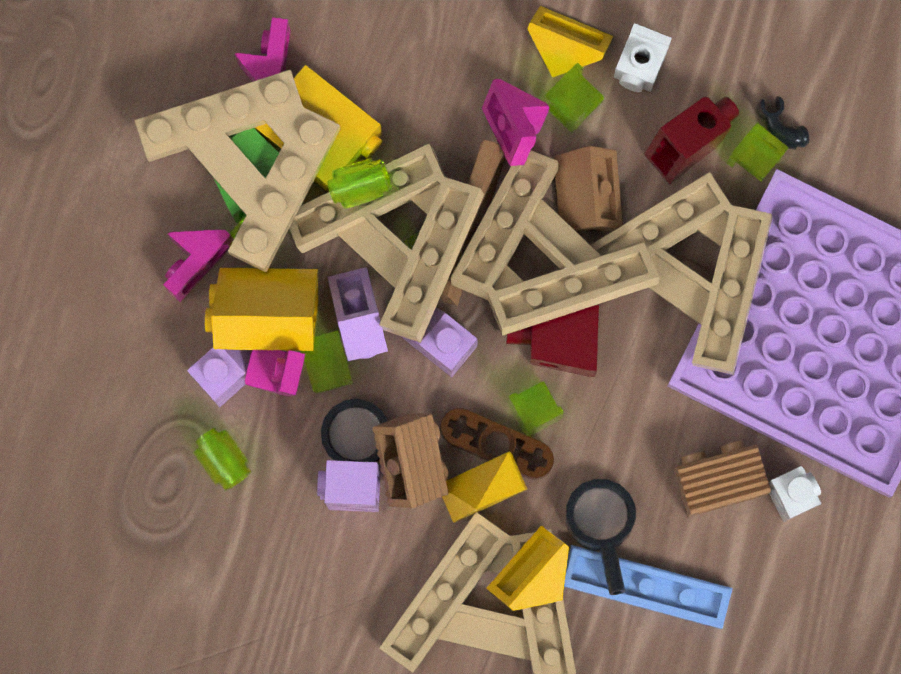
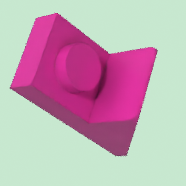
(274, 44)
(514, 119)
(204, 251)
(275, 371)

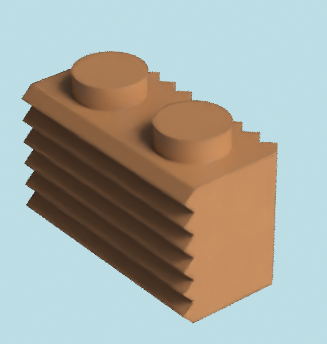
(411, 460)
(721, 479)

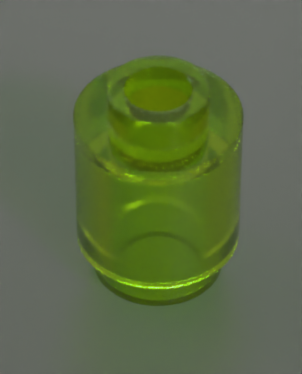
(359, 183)
(222, 458)

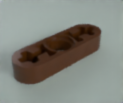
(493, 427)

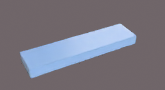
(650, 588)

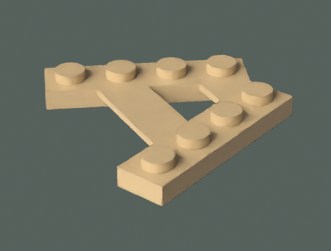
(205, 129)
(415, 273)
(584, 274)
(716, 306)
(440, 611)

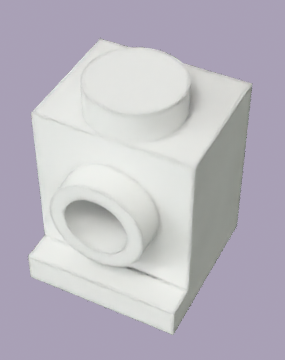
(645, 43)
(794, 493)

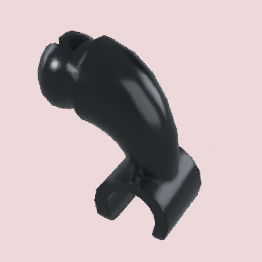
(786, 134)

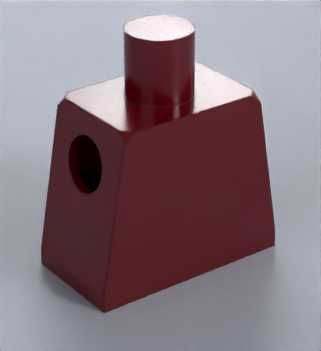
(691, 136)
(563, 342)

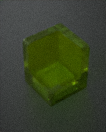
(573, 98)
(758, 152)
(327, 363)
(535, 409)

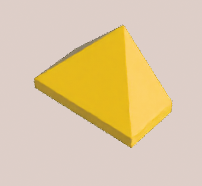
(566, 41)
(483, 487)
(534, 573)

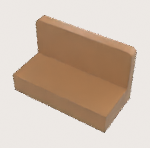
(589, 189)

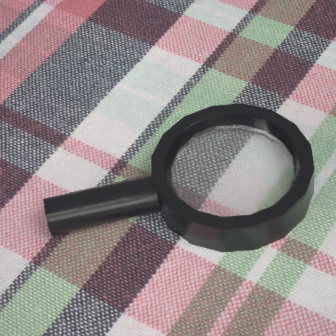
(349, 432)
(601, 518)

